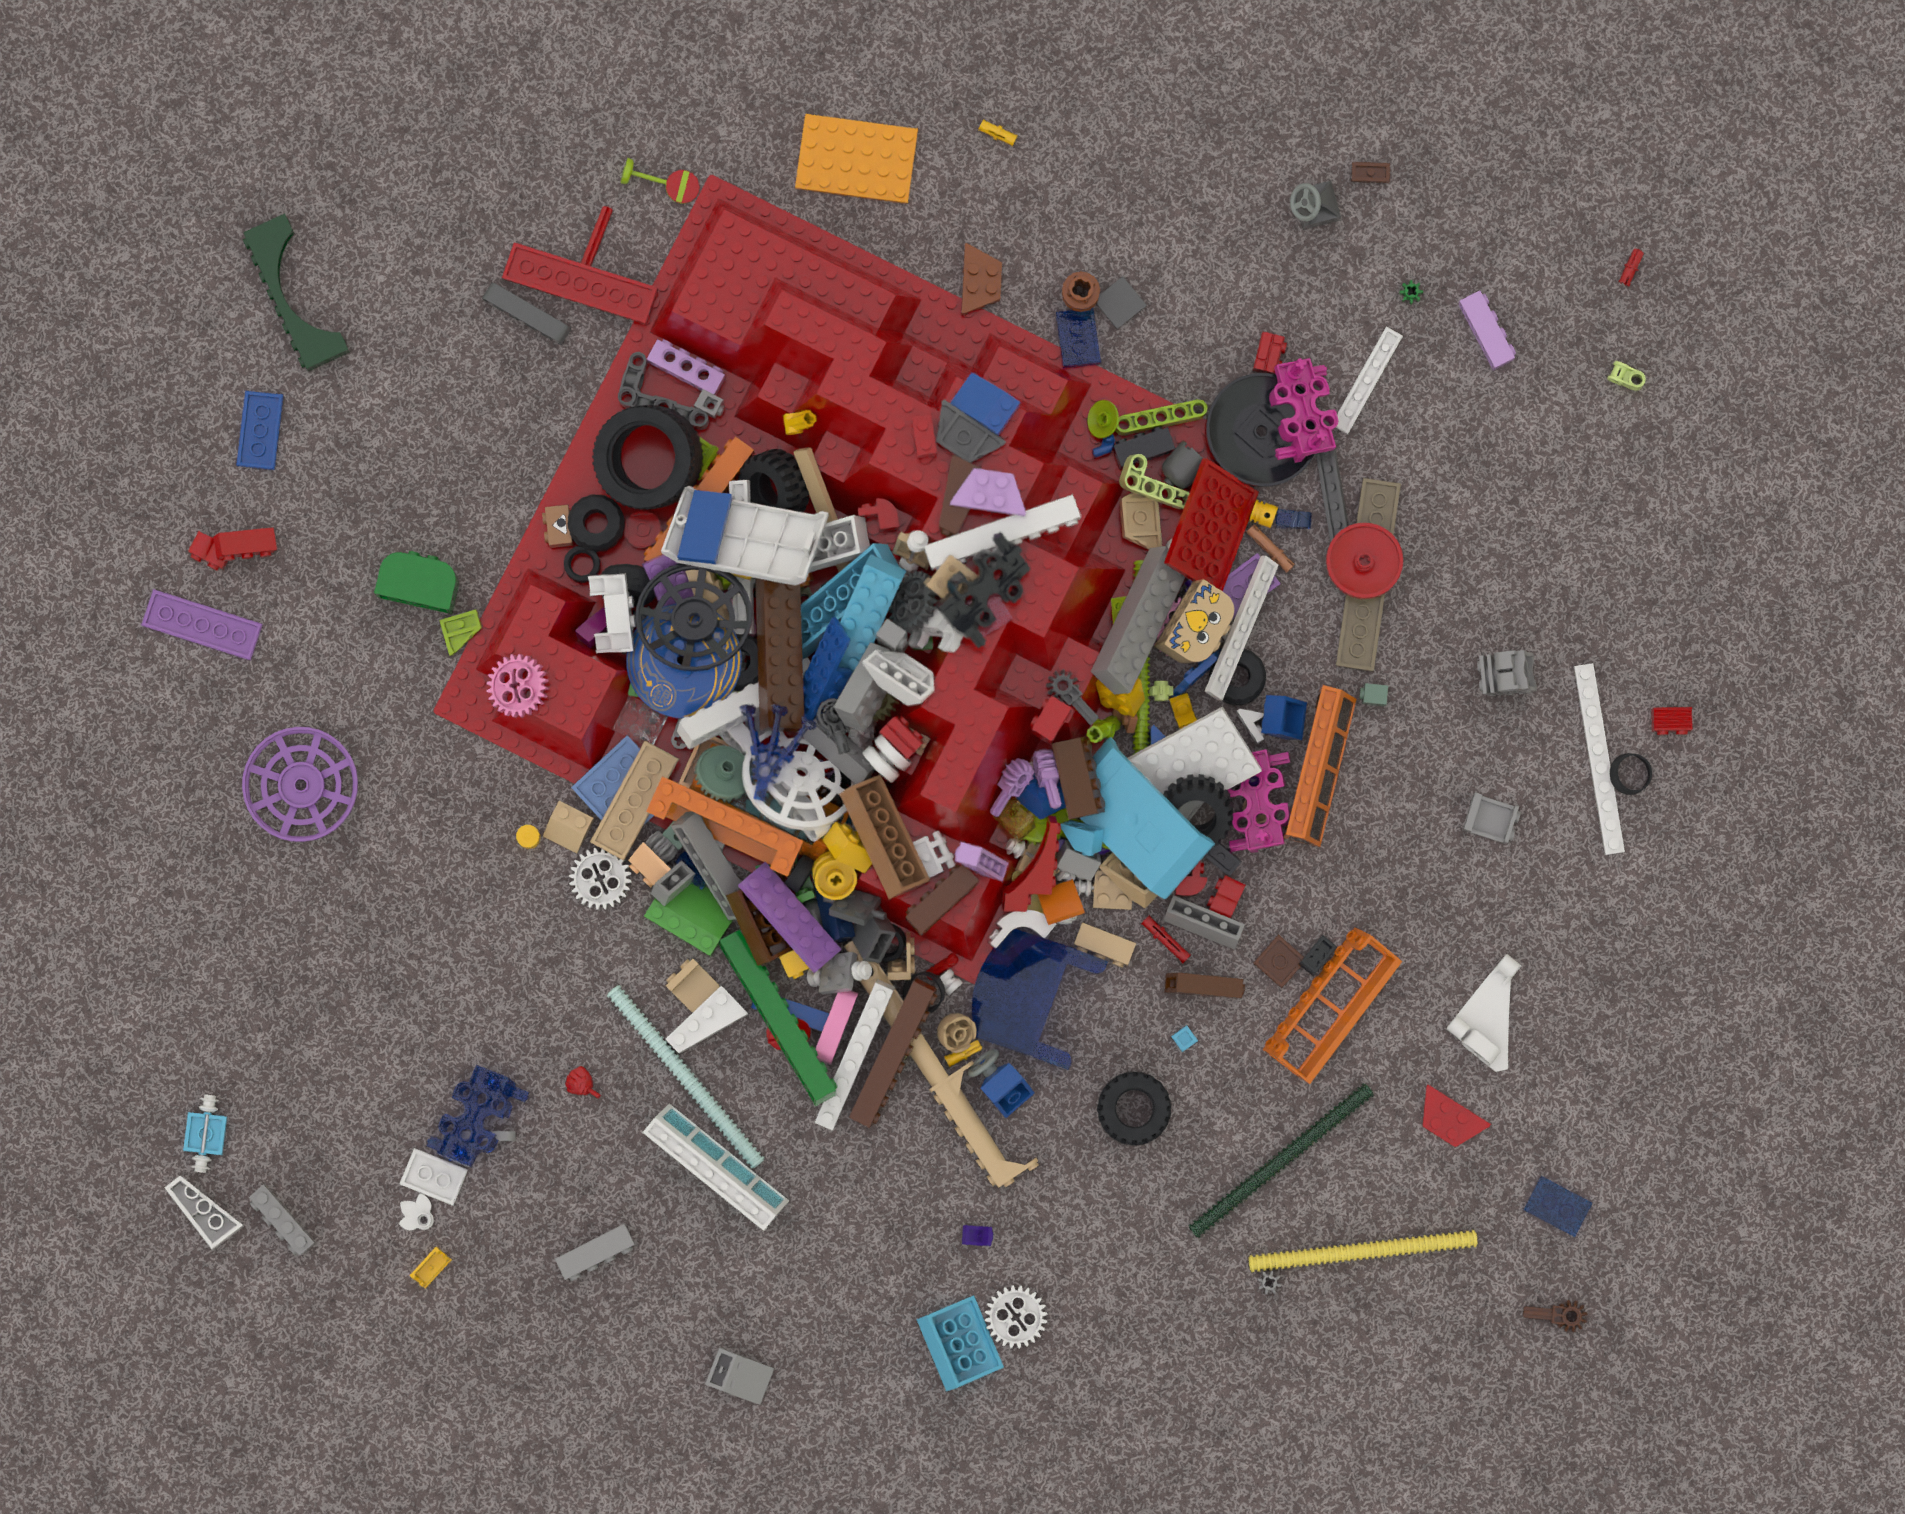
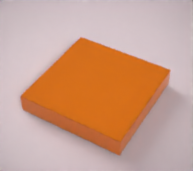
(1062, 904)

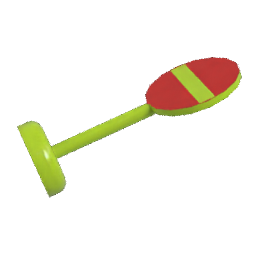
(680, 186)

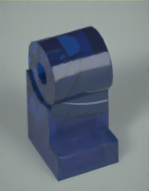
(1293, 519)

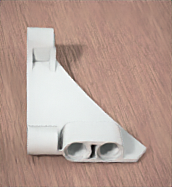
(1485, 1017)

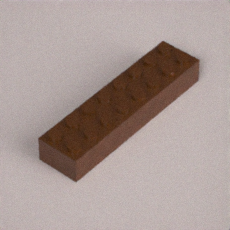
(779, 653)

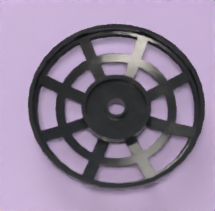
(693, 607)

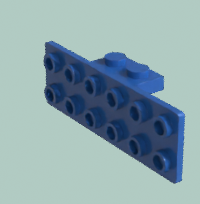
(823, 677)

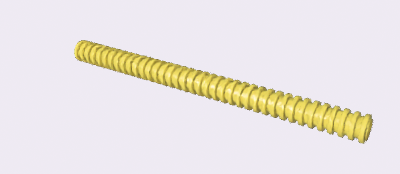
(1363, 1250)

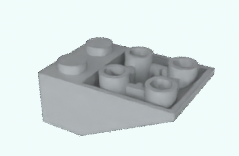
(739, 1376)

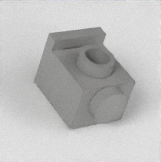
(706, 398)

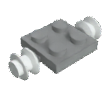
(839, 973)

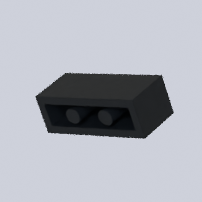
(1149, 445)

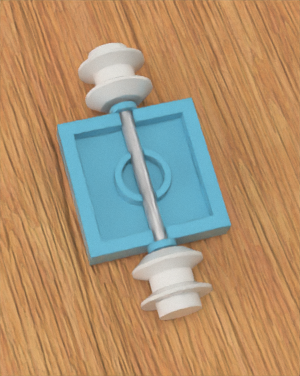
(205, 1133)

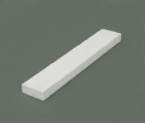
(1367, 379)

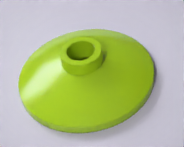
(1103, 419)

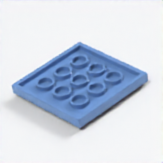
(603, 780)

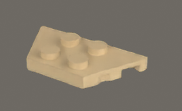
(1141, 520)

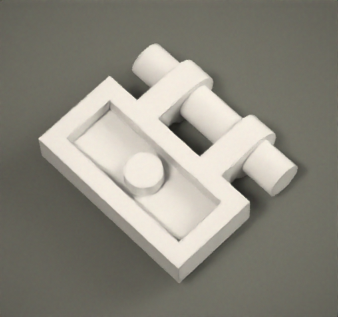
(928, 857)

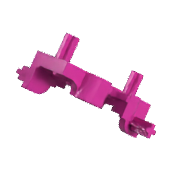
(1303, 440)
(1271, 832)

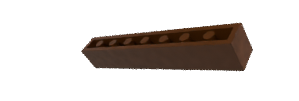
(893, 1052)

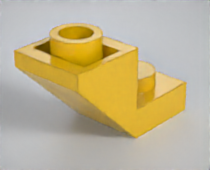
(1182, 710)

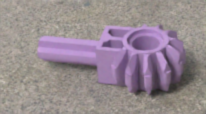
(1047, 775)
(1012, 783)

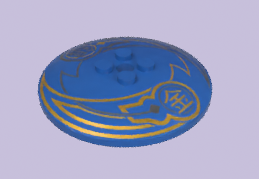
(678, 691)

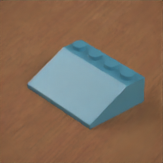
(960, 1343)

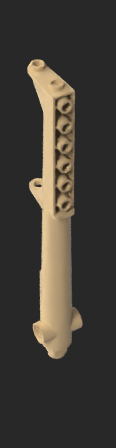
(949, 1093)

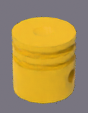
(1259, 511)
(528, 836)

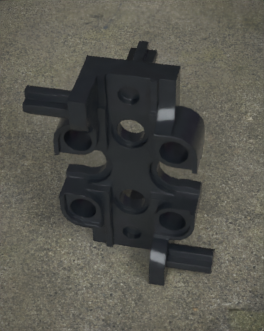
(966, 618)

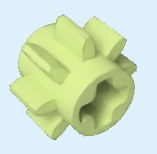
(1161, 691)

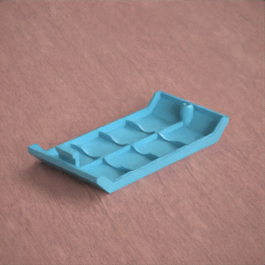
(1144, 825)

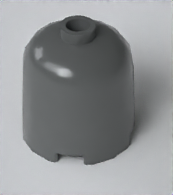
(1181, 466)

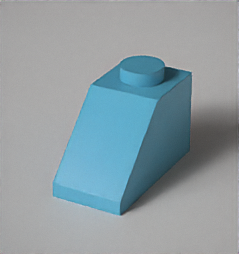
(1083, 837)

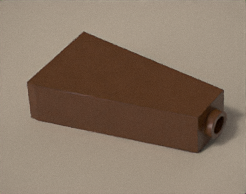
(953, 516)
(1204, 985)

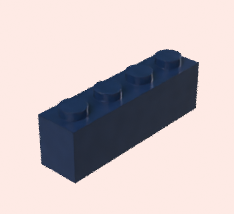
(837, 928)

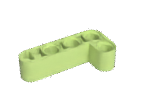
(1157, 487)

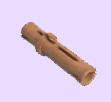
(1270, 548)

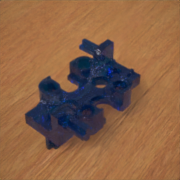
(498, 1090)

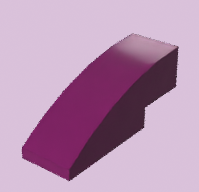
(595, 624)

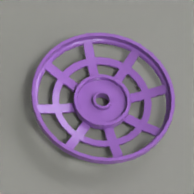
(291, 775)

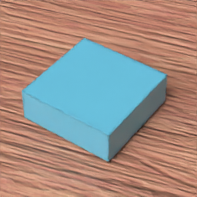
(1184, 1038)

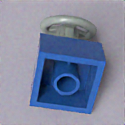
(1002, 1084)

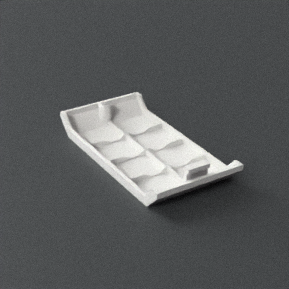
(756, 540)

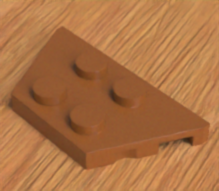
(980, 279)

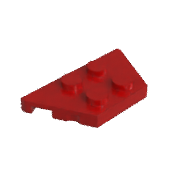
(1449, 1119)

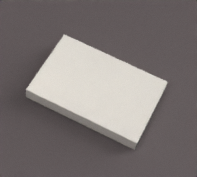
(433, 1176)

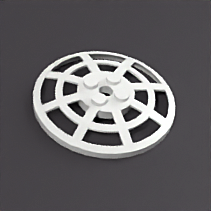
(796, 786)

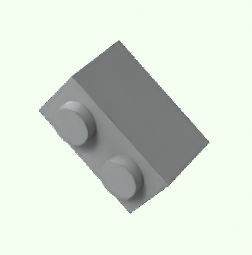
(1074, 862)
(672, 883)

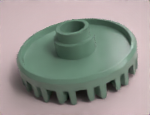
(721, 772)

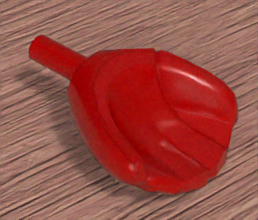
(580, 1082)

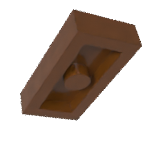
(1370, 172)

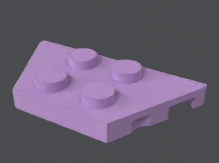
(990, 492)

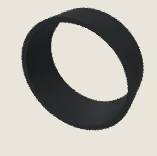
(1615, 778)
(907, 985)

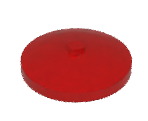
(1364, 560)

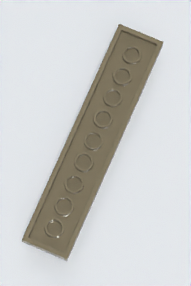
(1363, 616)

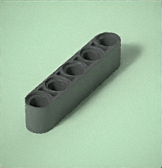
(526, 312)

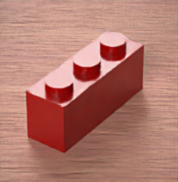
(245, 544)

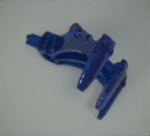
(772, 748)

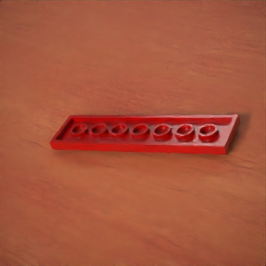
(580, 283)

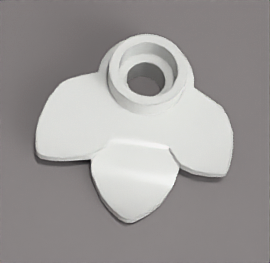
(414, 1211)

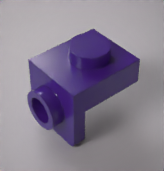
(977, 1235)

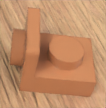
(1126, 720)

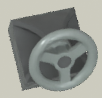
(1314, 204)

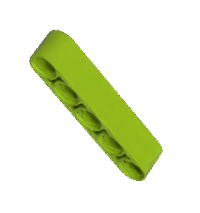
(1168, 411)

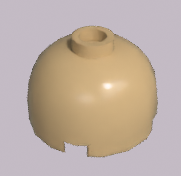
(956, 1032)

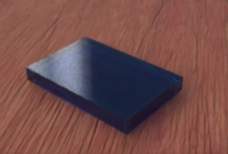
(1078, 338)
(1557, 1206)

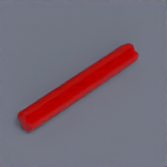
(597, 235)

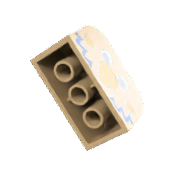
(1197, 624)

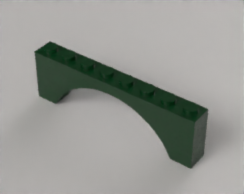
(267, 246)

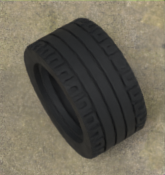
(608, 456)

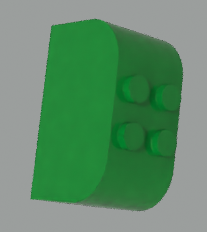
(417, 581)

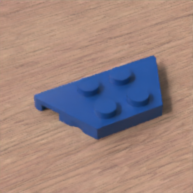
(1193, 675)

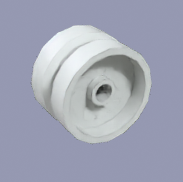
(885, 759)

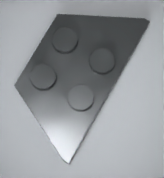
(964, 435)

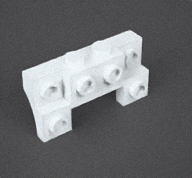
(617, 610)
(937, 627)

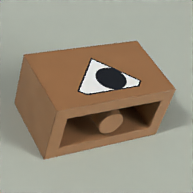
(557, 528)

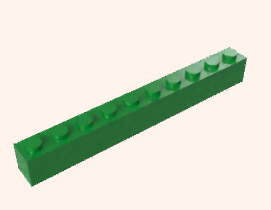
(778, 1019)

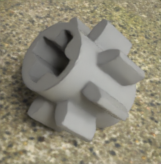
(1274, 1284)

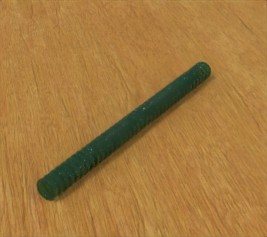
(1281, 1160)

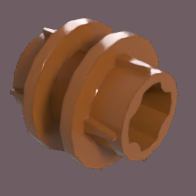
(1084, 280)

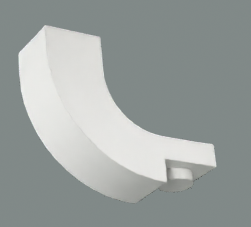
(1031, 919)

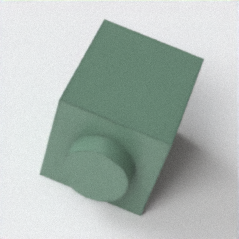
(1374, 694)

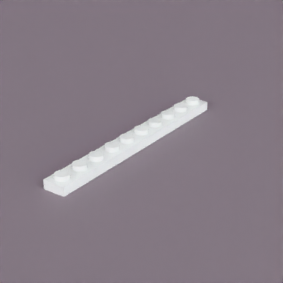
(1599, 759)

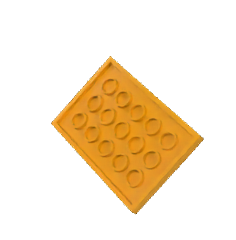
(856, 158)

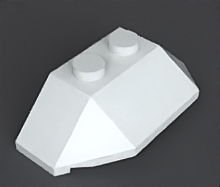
(900, 676)

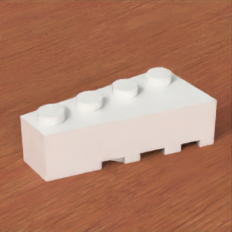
(711, 1017)
(207, 1217)

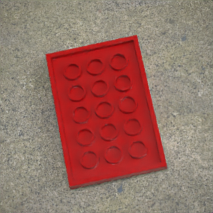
(1211, 525)

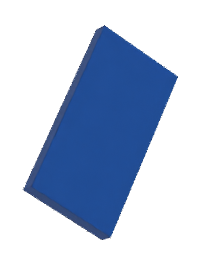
(260, 430)
(705, 527)

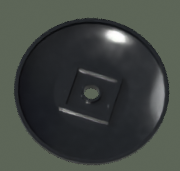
(1233, 433)

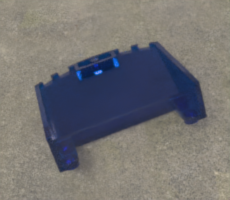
(1018, 992)

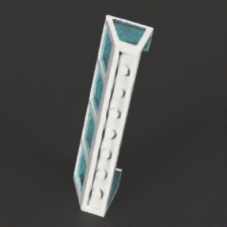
(716, 1166)

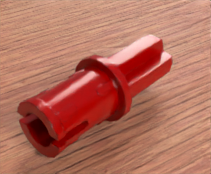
(1631, 267)

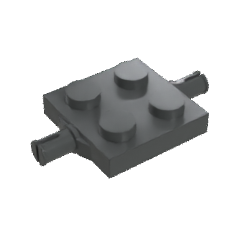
(857, 907)

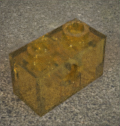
(1020, 824)

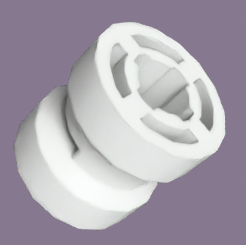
(950, 982)

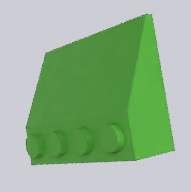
(692, 917)

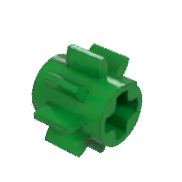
(1410, 286)

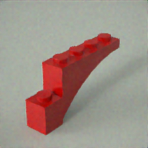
(1038, 875)

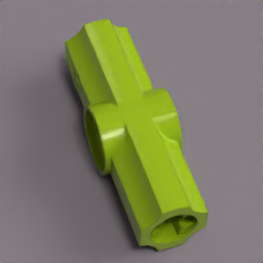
(1103, 729)

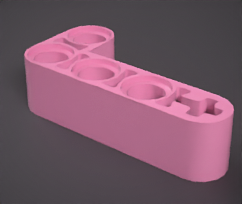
(835, 1026)

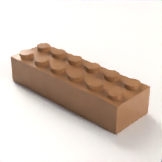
(884, 836)

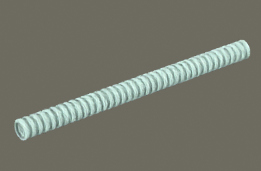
(685, 1076)

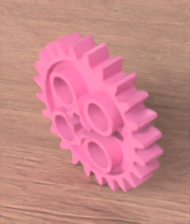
(534, 682)

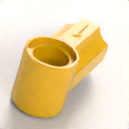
(797, 422)

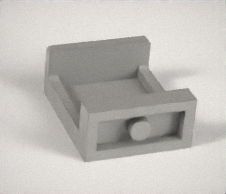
(1491, 819)

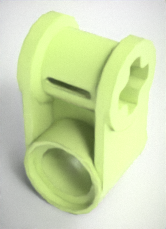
(1625, 376)

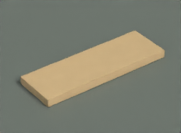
(629, 806)

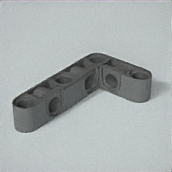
(632, 384)

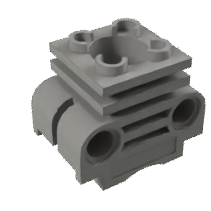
(1507, 673)

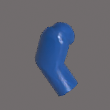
(1105, 448)

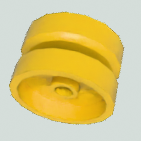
(833, 878)

